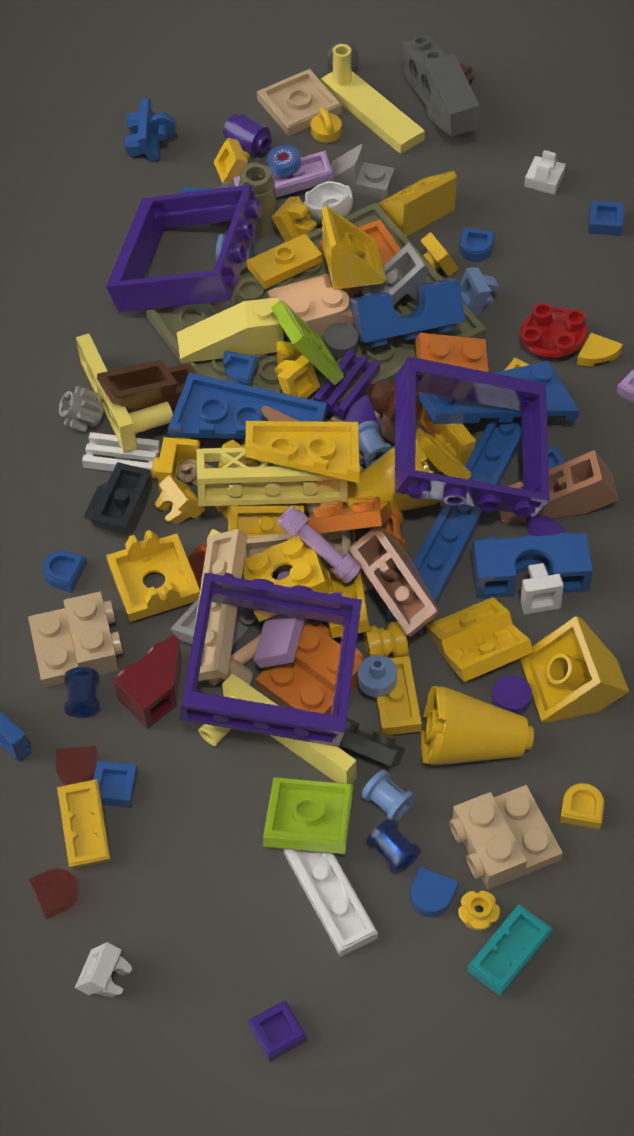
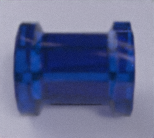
(81, 692)
(393, 846)

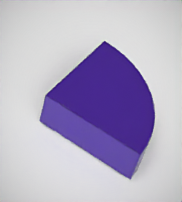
(361, 411)
(543, 526)

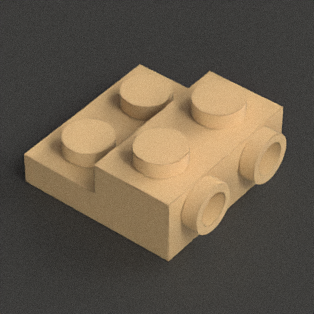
(75, 638)
(504, 836)

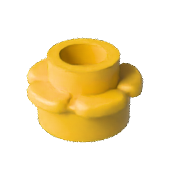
(478, 920)

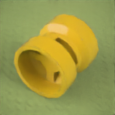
(387, 641)

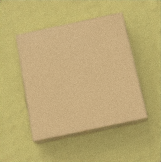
(297, 101)

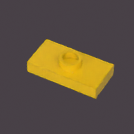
(284, 261)
(453, 436)
(440, 457)
(84, 824)

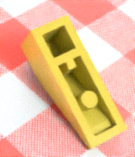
(241, 329)

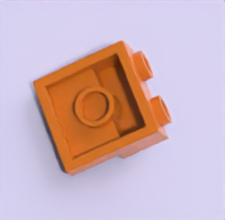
(311, 677)

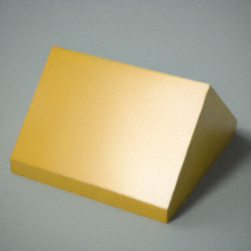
(421, 202)
(349, 253)

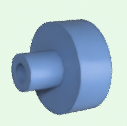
(377, 676)

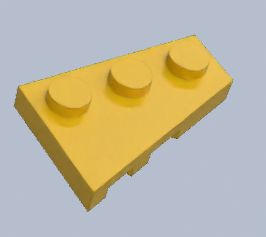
(307, 446)

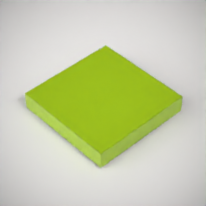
(307, 342)
(308, 815)

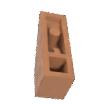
(574, 488)
(395, 579)

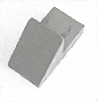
(362, 176)
(402, 275)

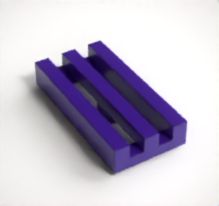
(345, 364)

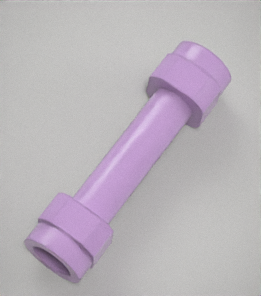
(343, 566)

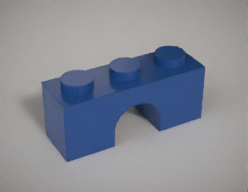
(438, 308)
(500, 560)

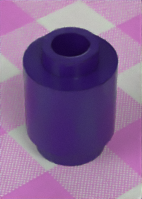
(251, 134)

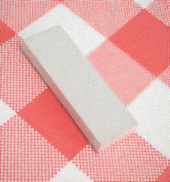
(332, 899)

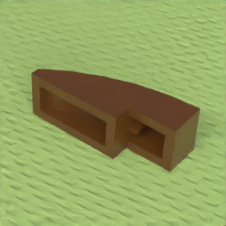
(145, 384)

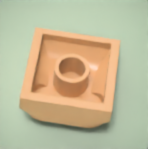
(316, 302)

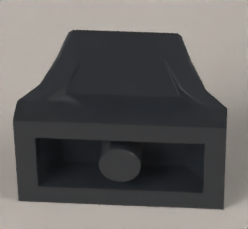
(121, 499)

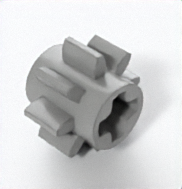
(80, 409)

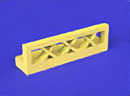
(260, 485)

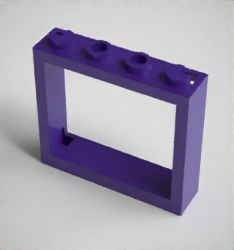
(127, 281)
(480, 388)
(263, 717)

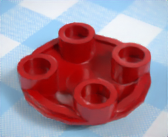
(553, 331)

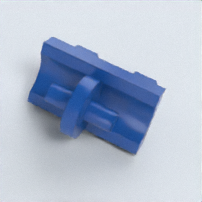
(148, 131)

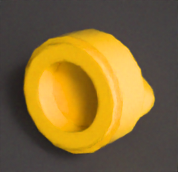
(326, 126)

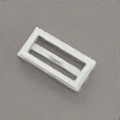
(109, 446)

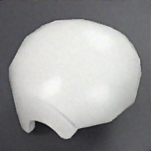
(329, 193)

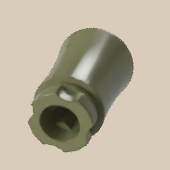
(263, 185)

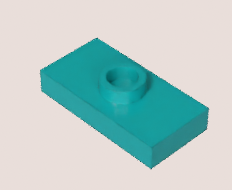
(509, 950)

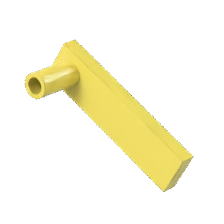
(370, 105)
(124, 424)
(325, 758)

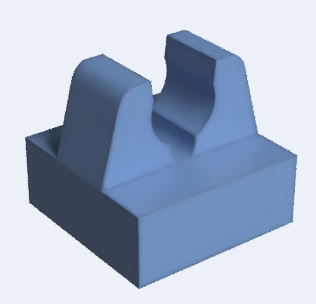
(476, 290)

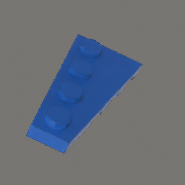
(221, 408)
(454, 411)

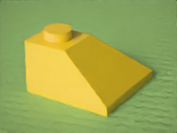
(572, 673)

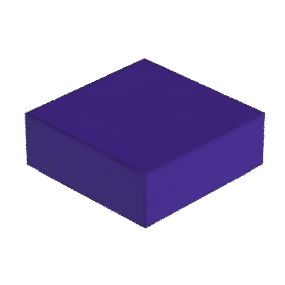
(277, 1030)

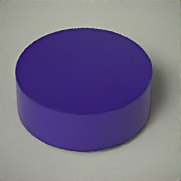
(512, 694)

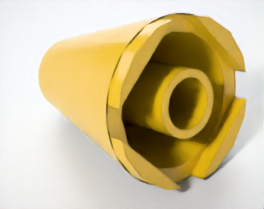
(379, 481)
(470, 730)

